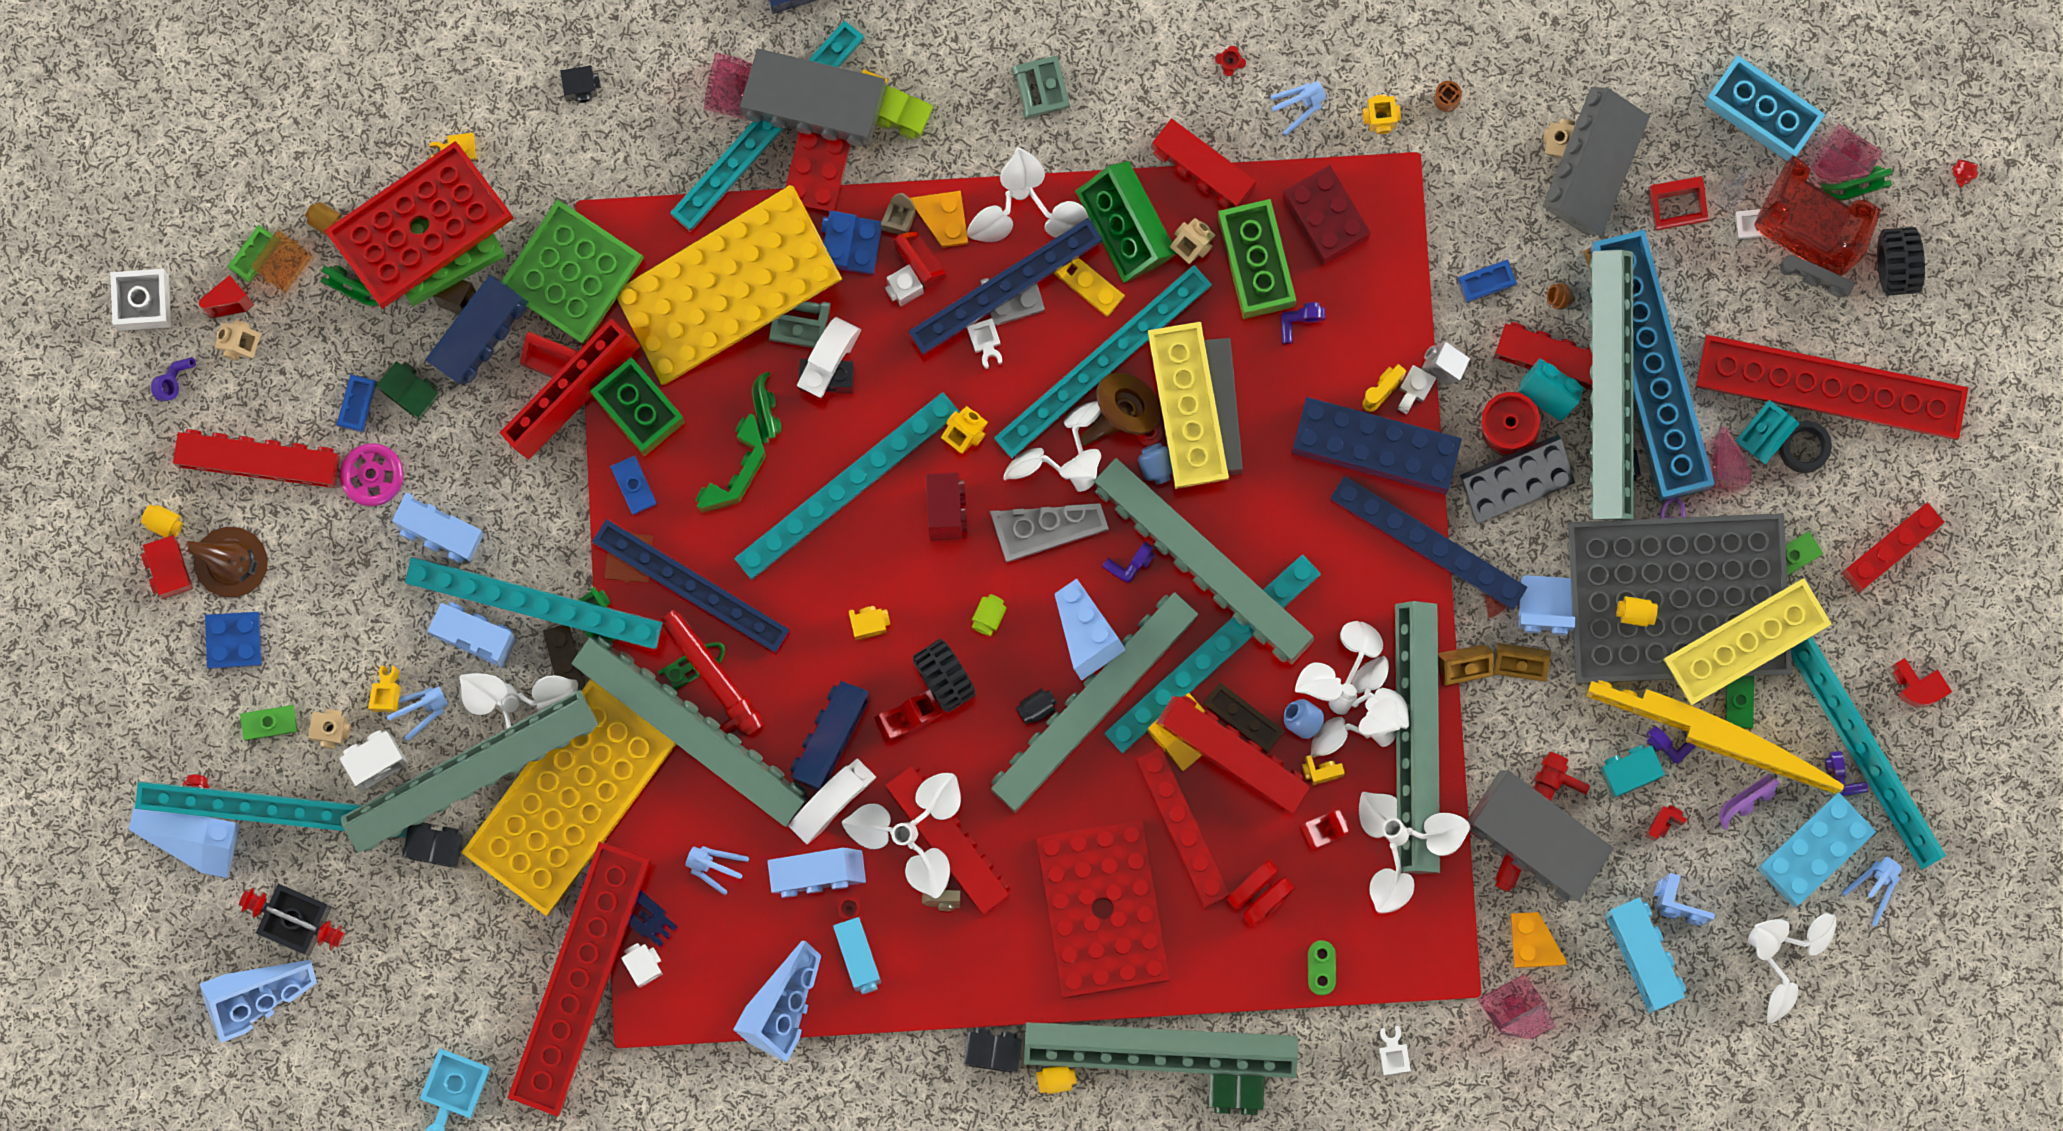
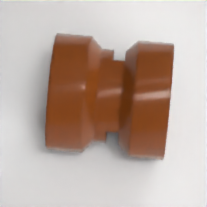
(1447, 102)

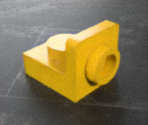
(1327, 772)

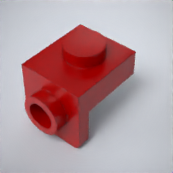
(1325, 829)

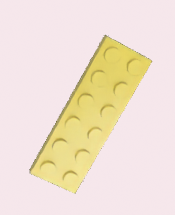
(1188, 405)
(1747, 641)

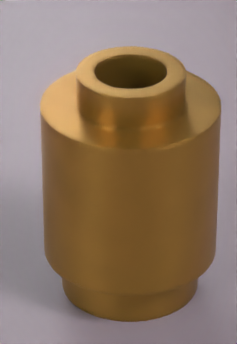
(321, 216)

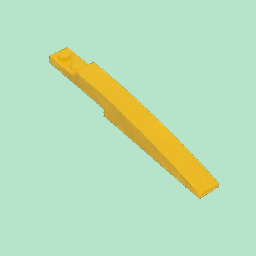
(1715, 734)

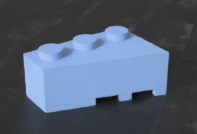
(437, 529)
(1086, 631)
(472, 633)
(816, 871)

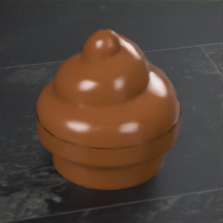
(1560, 296)

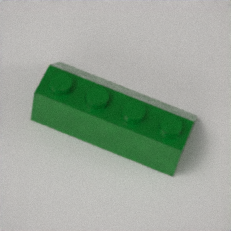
(1126, 221)

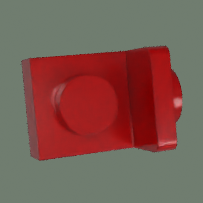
(1660, 823)

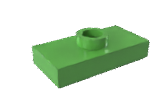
(248, 253)
(1801, 552)
(268, 722)

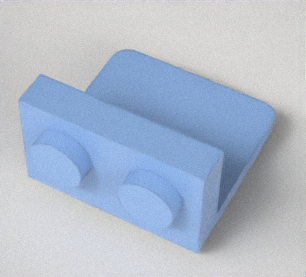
(1546, 605)
(1666, 893)

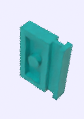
(1767, 432)

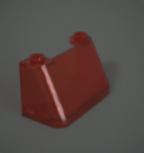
(1814, 222)

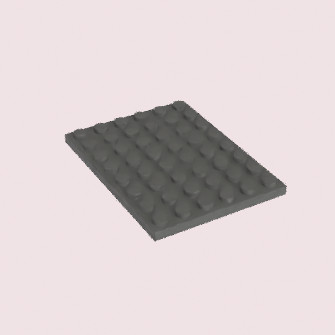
(1689, 566)

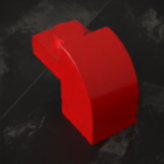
(1919, 692)
(909, 716)

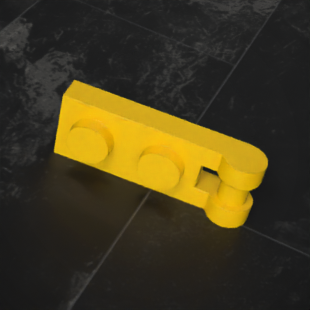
(1091, 286)

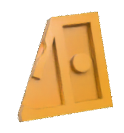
(943, 217)
(1533, 942)

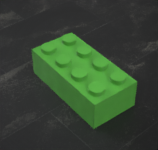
(1256, 259)

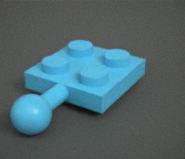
(453, 1086)

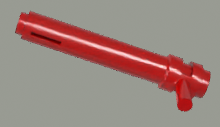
(736, 704)
(1547, 782)

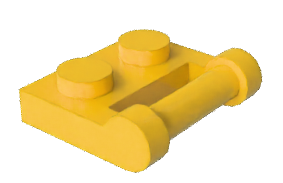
(1387, 384)

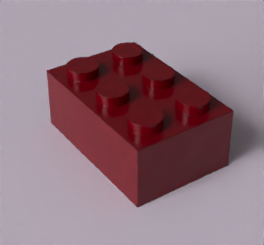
(1326, 215)
(944, 503)

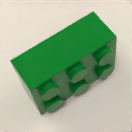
(637, 406)

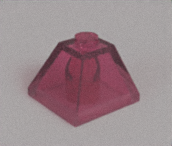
(727, 85)
(1845, 157)
(1729, 463)
(1517, 1009)

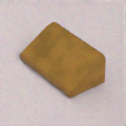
(1521, 662)
(1465, 664)

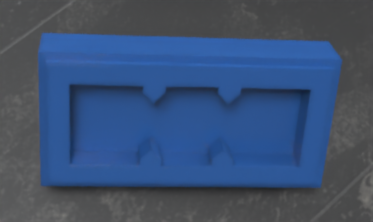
(1487, 281)
(356, 403)
(633, 485)

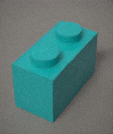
(1551, 389)
(1631, 771)

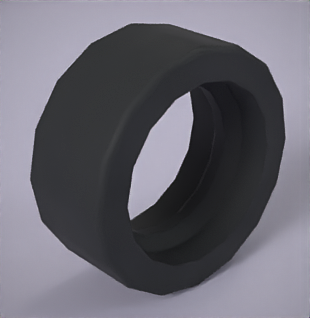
(1826, 447)

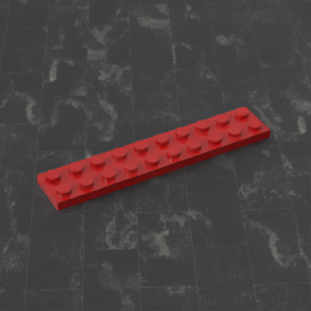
(1832, 387)
(579, 978)

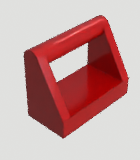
(1677, 188)
(918, 255)
(225, 300)
(544, 355)

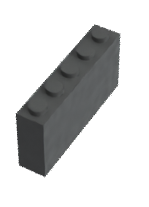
(813, 97)
(1596, 161)
(1222, 378)
(1538, 836)

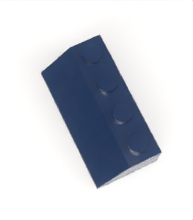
(477, 330)
(831, 735)

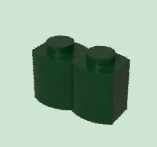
(408, 390)
(1236, 1092)

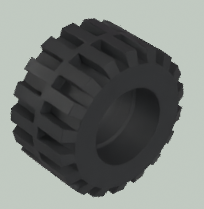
(1901, 261)
(944, 675)

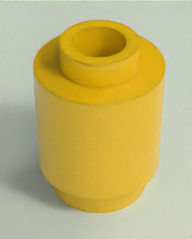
(161, 521)
(1637, 611)
(1055, 1079)

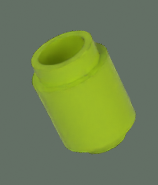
(988, 615)

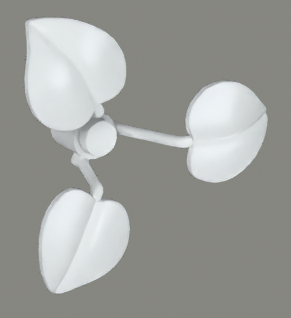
(1020, 177)
(1079, 470)
(1320, 679)
(483, 691)
(1378, 723)
(1379, 818)
(928, 870)
(1767, 940)

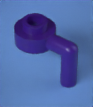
(1310, 313)
(168, 380)
(1142, 558)
(1662, 742)
(1836, 767)

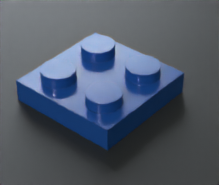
(233, 640)

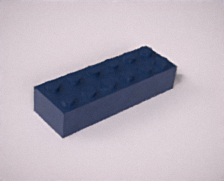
(1376, 445)

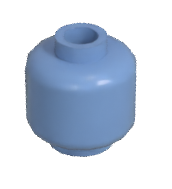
(1155, 463)
(1303, 718)

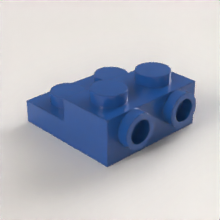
(852, 241)

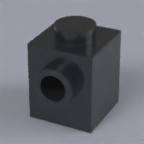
(580, 84)

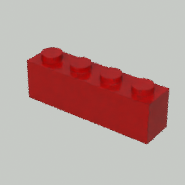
(1203, 165)
(1526, 348)
(1893, 547)

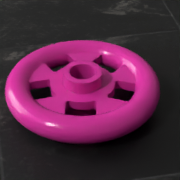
(361, 494)

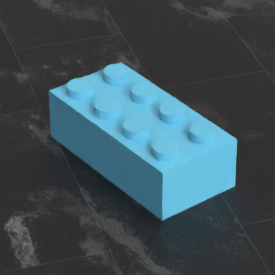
(1764, 109)
(1816, 850)
(1645, 955)

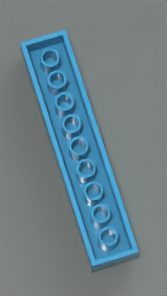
(1659, 383)

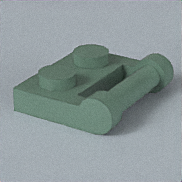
(1049, 83)
(801, 330)

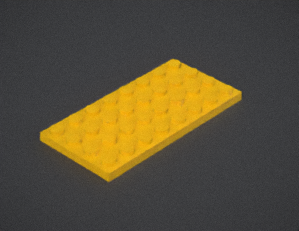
(728, 285)
(568, 803)

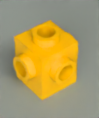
(1383, 105)
(964, 429)

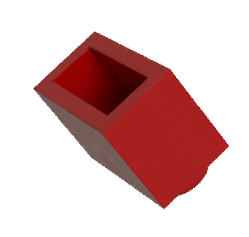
(166, 567)

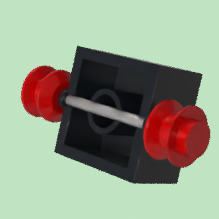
(292, 919)

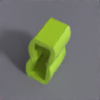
(904, 113)

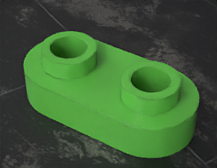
(1321, 967)

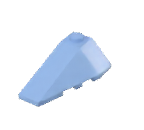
(195, 840)
(245, 996)
(776, 1010)

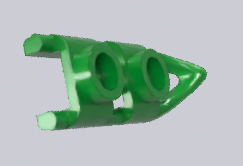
(1852, 187)
(337, 278)
(764, 403)
(677, 674)

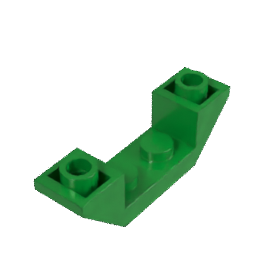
(715, 497)

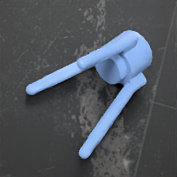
(1309, 94)
(432, 700)
(700, 860)
(1886, 873)

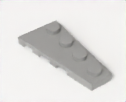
(1038, 530)

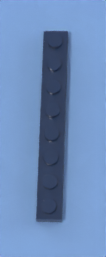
(1005, 286)
(1428, 543)
(690, 586)

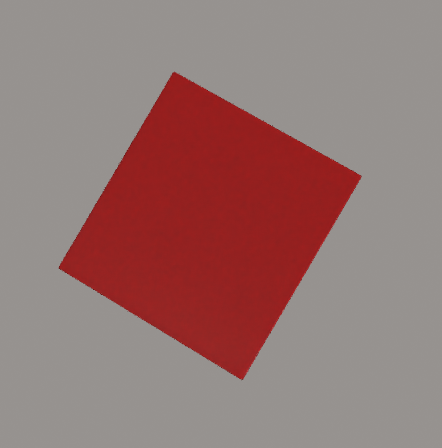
(878, 552)

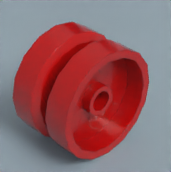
(1509, 408)
(1261, 893)

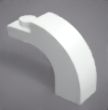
(827, 354)
(831, 800)

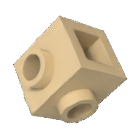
(1553, 137)
(1192, 240)
(237, 340)
(319, 728)

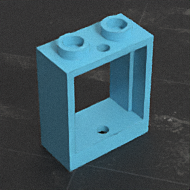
(857, 955)

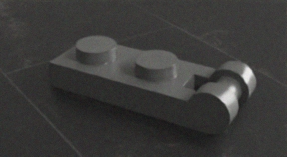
(1817, 276)

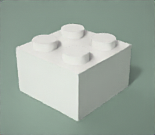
(140, 299)
(373, 760)

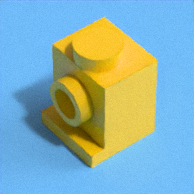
(869, 622)

